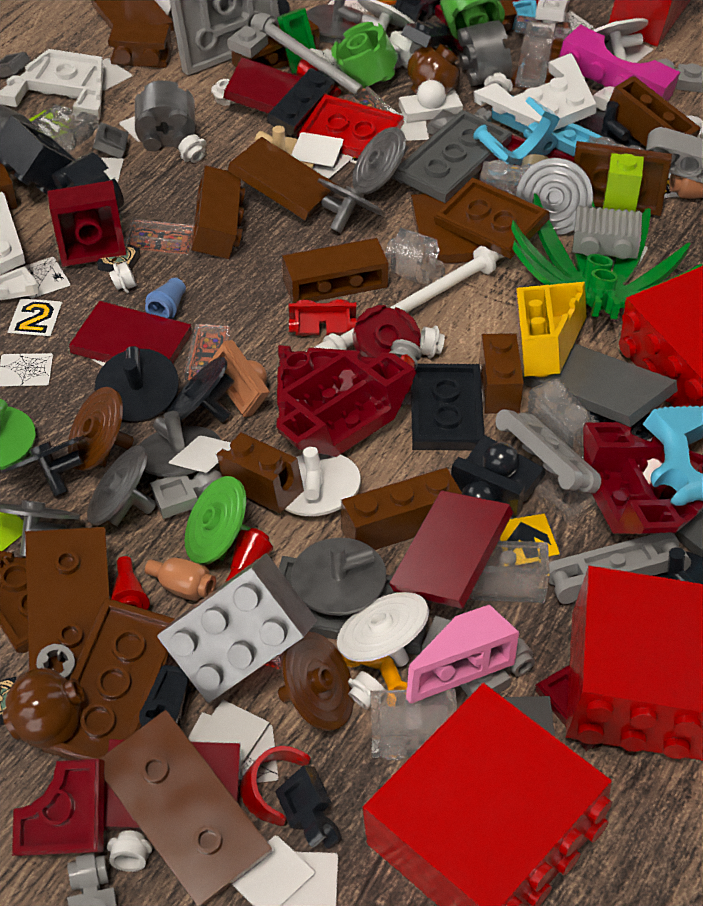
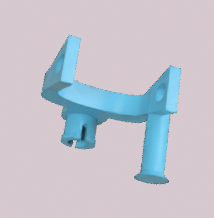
(540, 141)

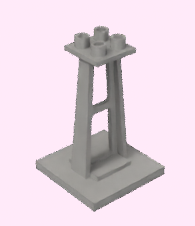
(207, 24)

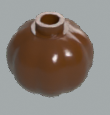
(435, 65)
(43, 708)

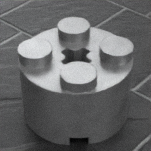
(484, 51)
(163, 115)

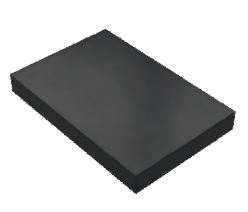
(446, 407)

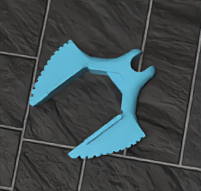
(676, 430)

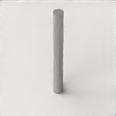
(314, 59)

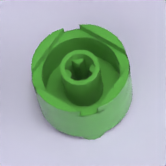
(470, 13)
(366, 54)

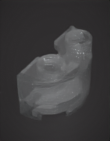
(66, 127)
(415, 257)

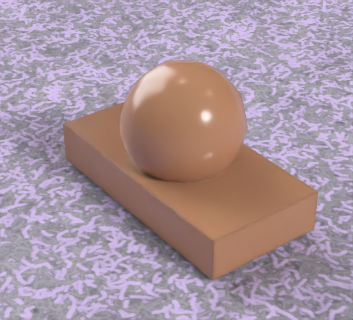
(249, 378)

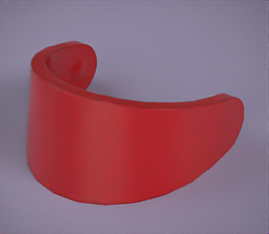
(249, 789)

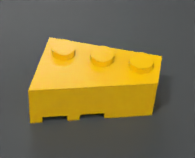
(549, 325)

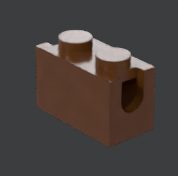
(140, 44)
(265, 472)

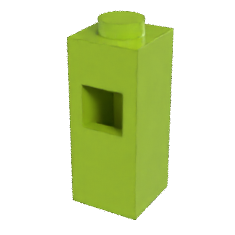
(623, 182)

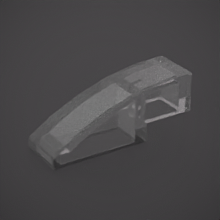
(535, 54)

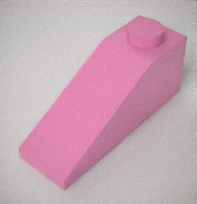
(462, 652)

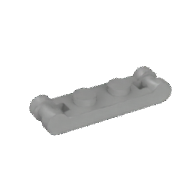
(557, 456)
(630, 556)

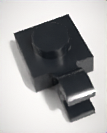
(303, 803)

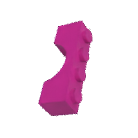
(608, 70)

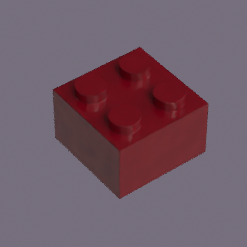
(86, 223)

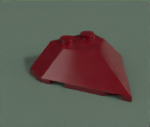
(337, 396)
(626, 490)

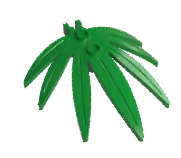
(603, 287)

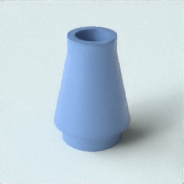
(165, 299)

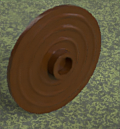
(100, 423)
(317, 682)

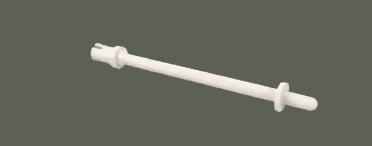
(483, 261)

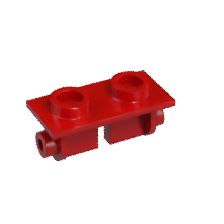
(307, 315)

